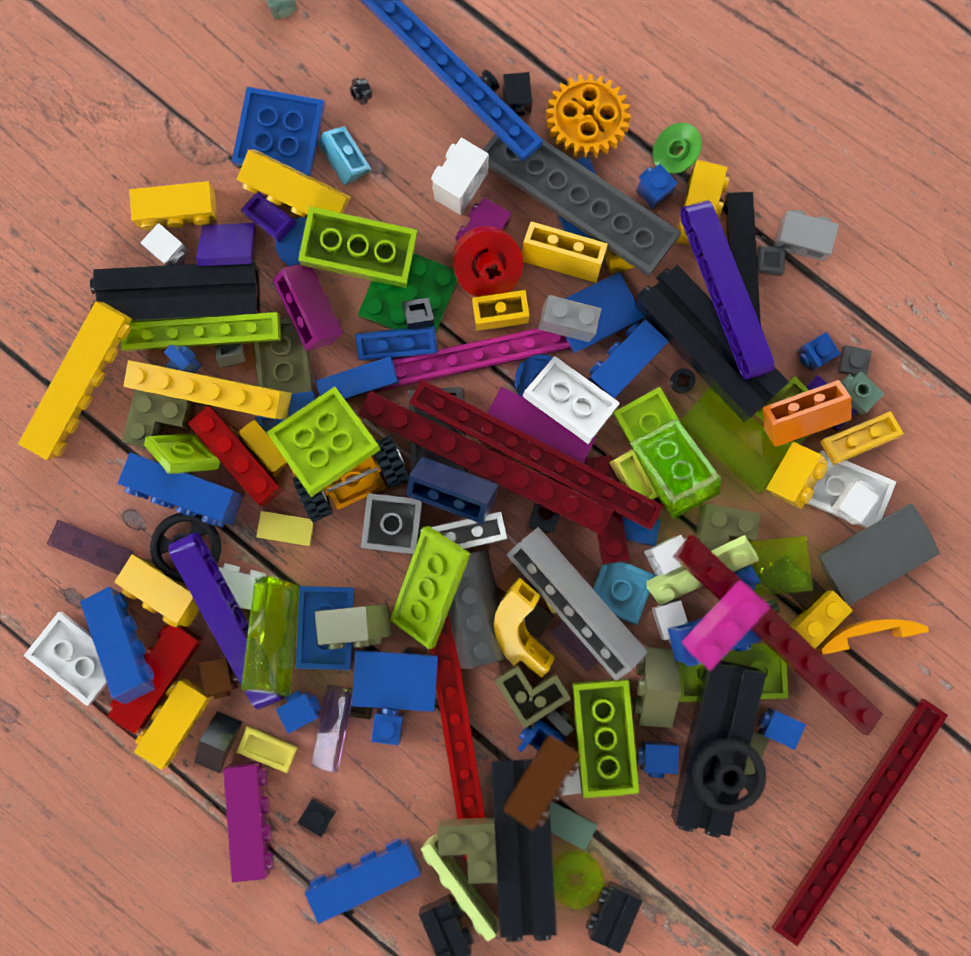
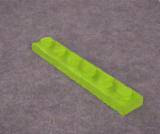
(203, 331)

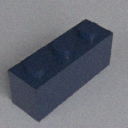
(451, 490)

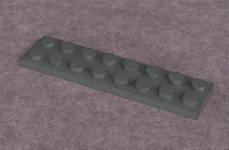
(587, 203)

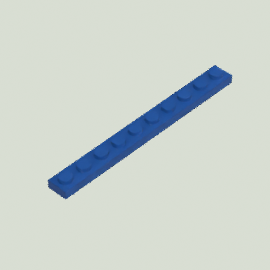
(456, 76)

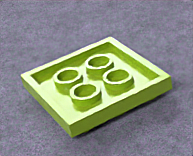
(323, 441)

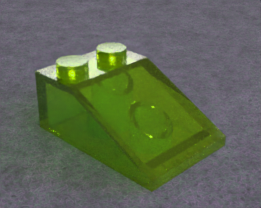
(676, 468)

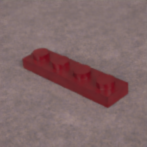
(613, 541)

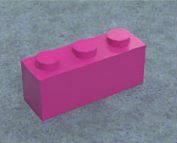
(725, 625)

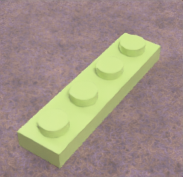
(680, 582)
(466, 894)

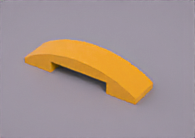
(838, 641)

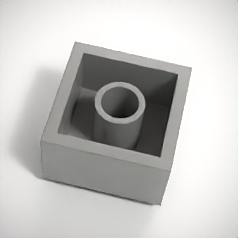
(391, 523)

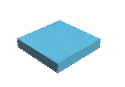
(623, 589)

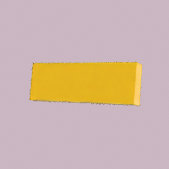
(861, 438)

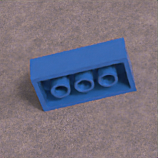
(187, 492)

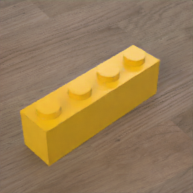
(288, 185)

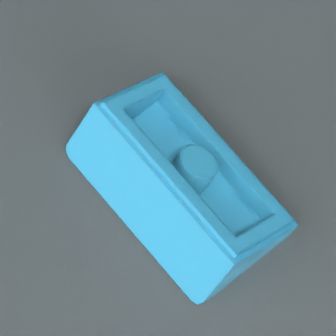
(343, 155)

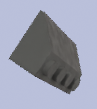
(474, 614)

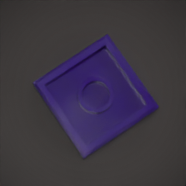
(226, 244)

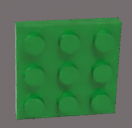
(426, 280)

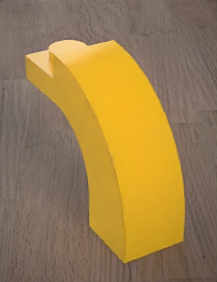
(512, 632)

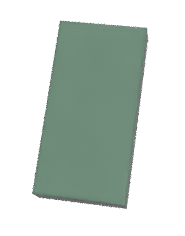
(571, 826)

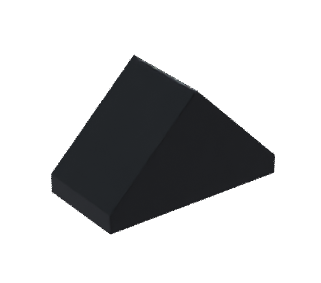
(217, 741)

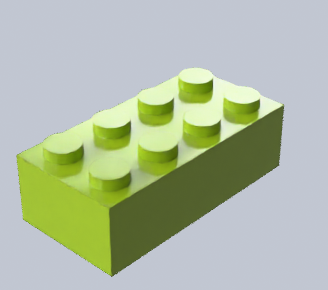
(357, 247)
(605, 737)

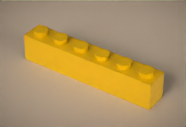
(75, 381)
(207, 390)

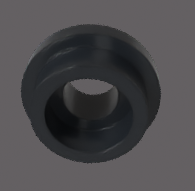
(360, 90)

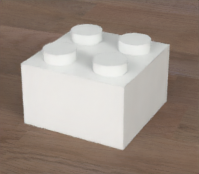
(460, 175)

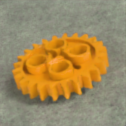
(588, 115)

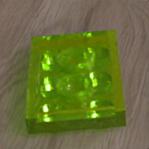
(782, 565)

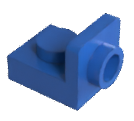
(818, 352)

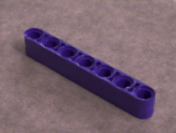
(727, 289)
(217, 606)

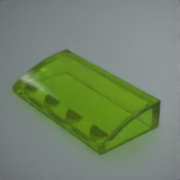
(735, 443)
(271, 637)

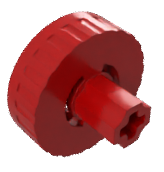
(491, 281)

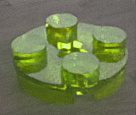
(592, 879)

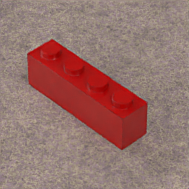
(235, 456)
(167, 662)

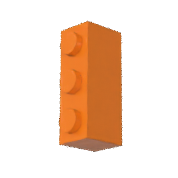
(807, 413)

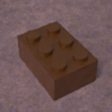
(542, 782)

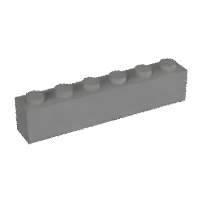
(577, 604)

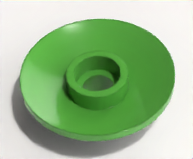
(671, 141)

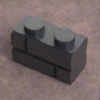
(614, 916)
(445, 928)

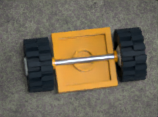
(357, 482)

